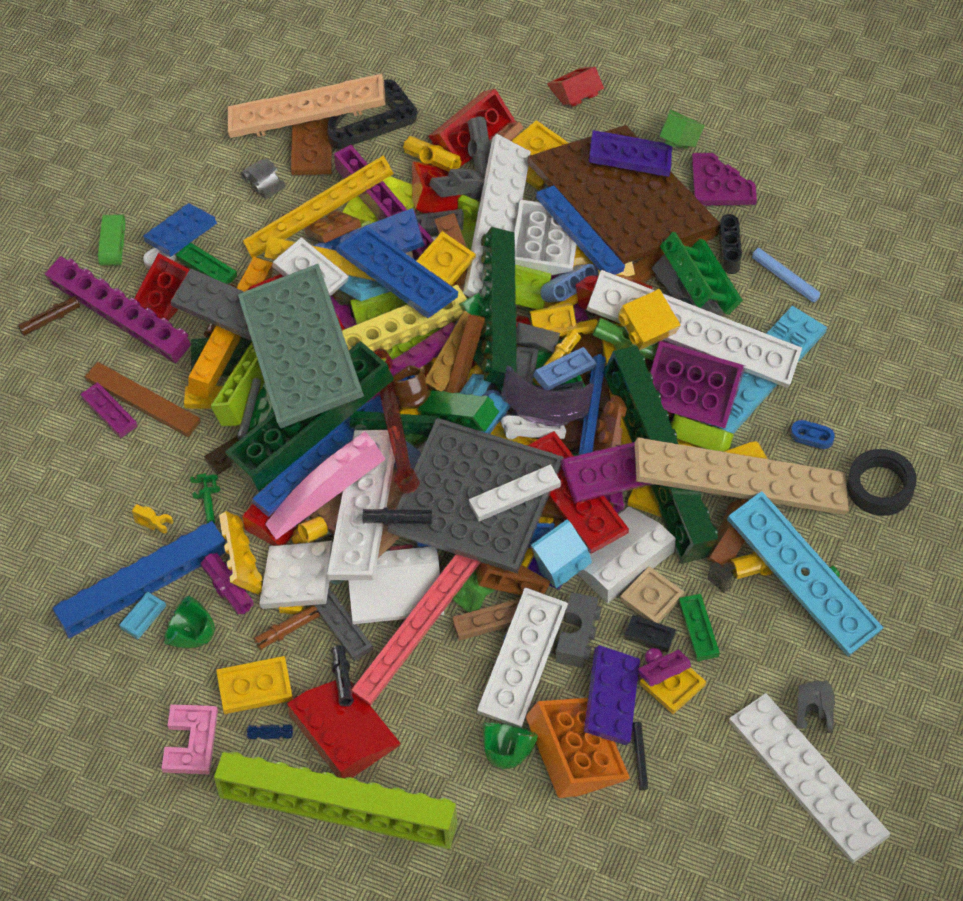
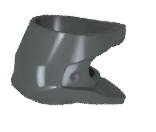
(819, 698)

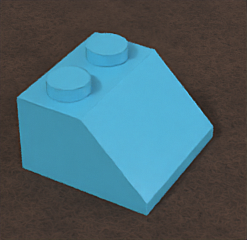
(561, 554)

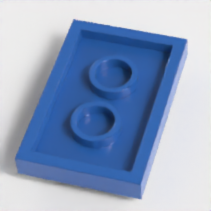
(179, 229)

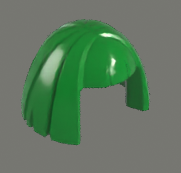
(189, 626)
(507, 745)

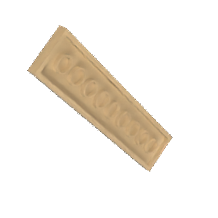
(740, 476)

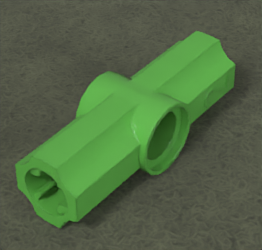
(620, 338)

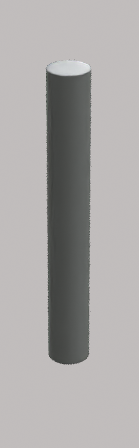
(249, 408)

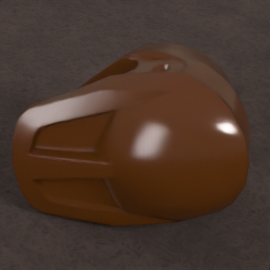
(411, 392)

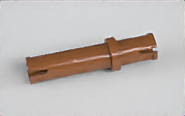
(278, 631)

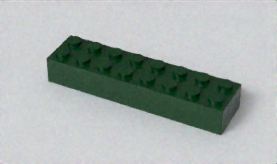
(272, 449)

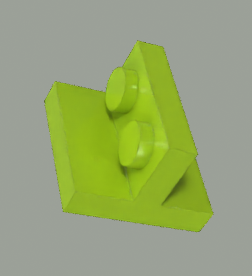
(528, 286)

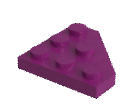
(720, 183)

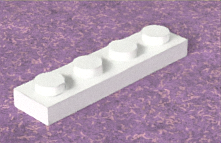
(514, 492)

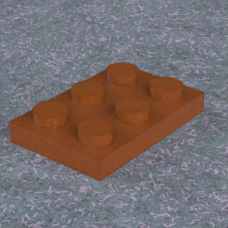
(332, 226)

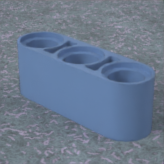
(564, 285)

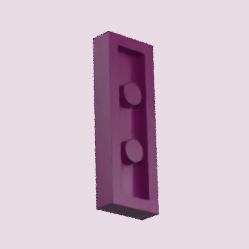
(108, 410)

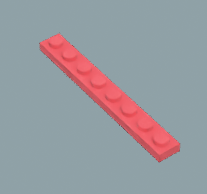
(414, 628)

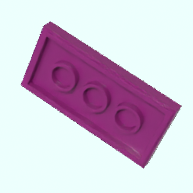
(602, 472)

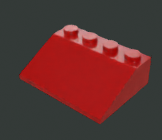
(343, 736)

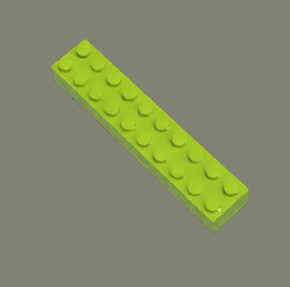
(336, 799)

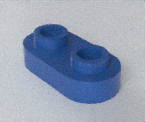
(813, 434)

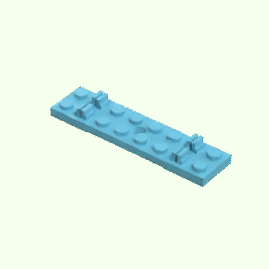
(791, 327)
(821, 591)

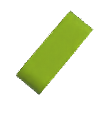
(701, 434)

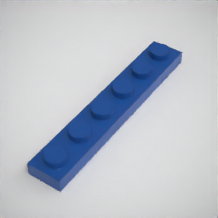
(579, 230)

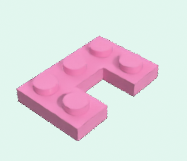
(202, 726)

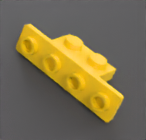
(560, 320)

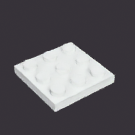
(296, 575)

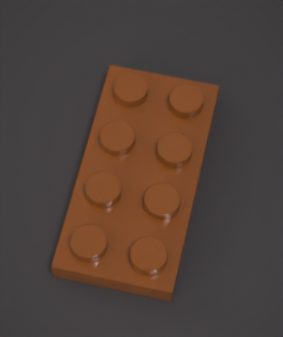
(311, 148)

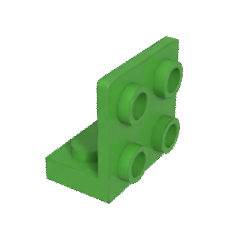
(471, 594)

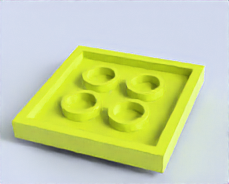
(400, 189)

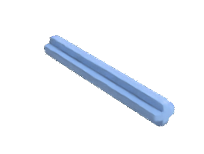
(786, 275)

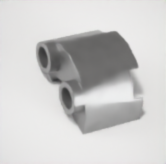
(264, 178)

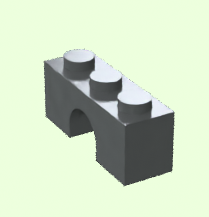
(574, 647)

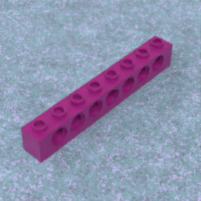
(60, 277)

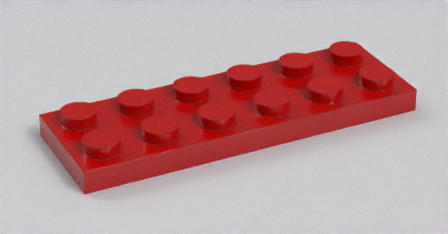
(592, 519)

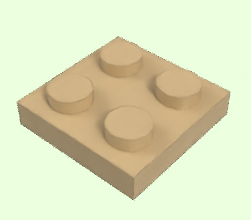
(652, 595)

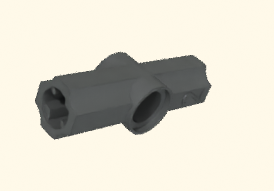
(479, 145)

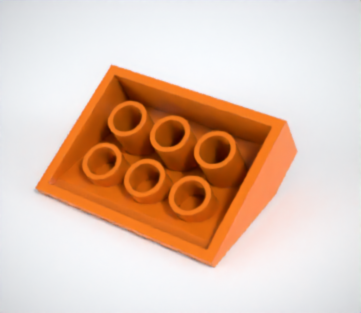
(572, 757)

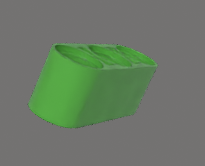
(111, 240)

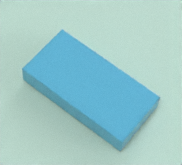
(142, 615)

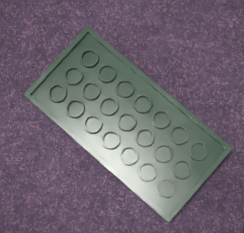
(300, 346)

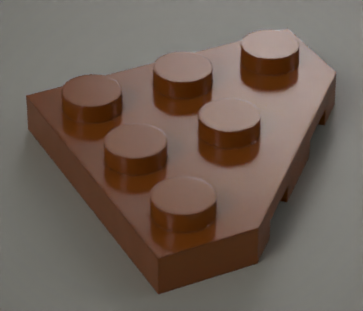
(608, 429)

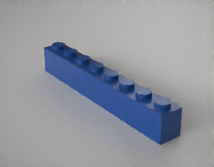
(133, 582)

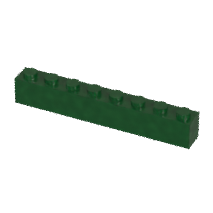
(498, 304)

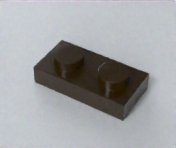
(218, 459)

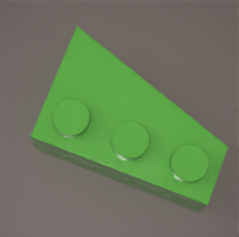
(681, 130)

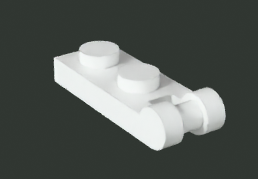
(517, 426)

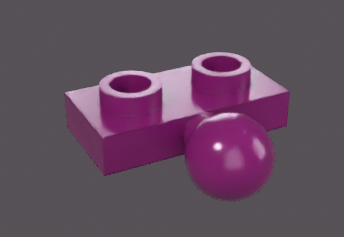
(662, 667)

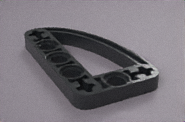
(404, 114)

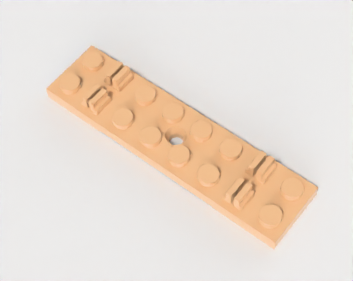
(306, 106)

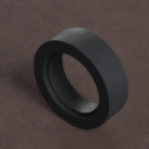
(879, 505)

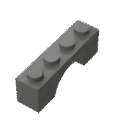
(675, 288)

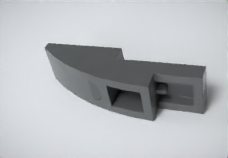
(458, 183)

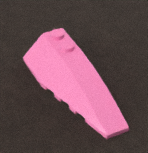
(326, 482)

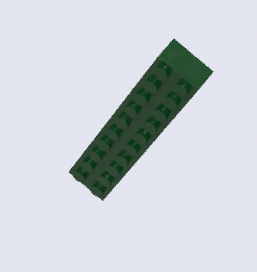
(647, 419)

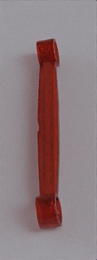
(396, 433)

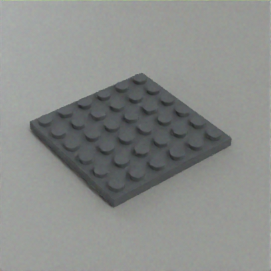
(462, 465)

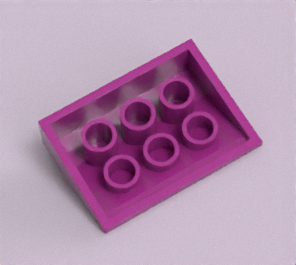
(696, 383)

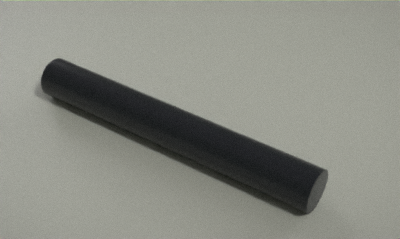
(640, 756)

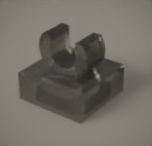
(721, 575)

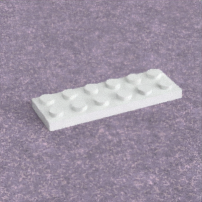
(522, 658)

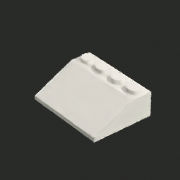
(542, 241)
(625, 559)
(397, 587)

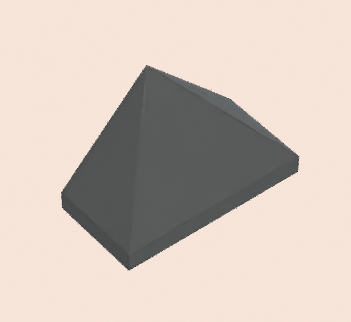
(536, 338)

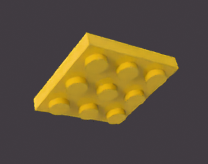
(536, 140)

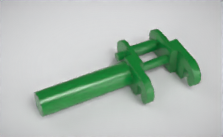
(206, 493)

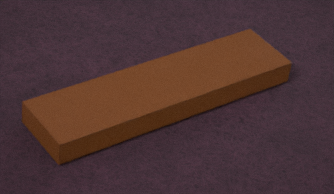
(465, 353)

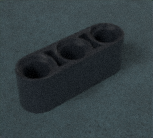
(730, 244)

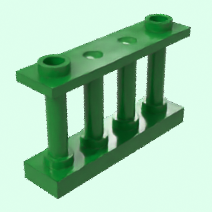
(701, 273)

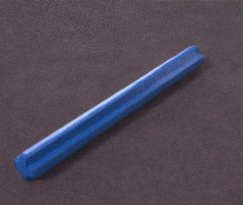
(590, 419)

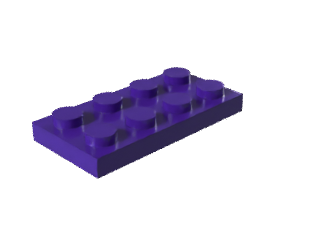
(630, 153)
(612, 695)

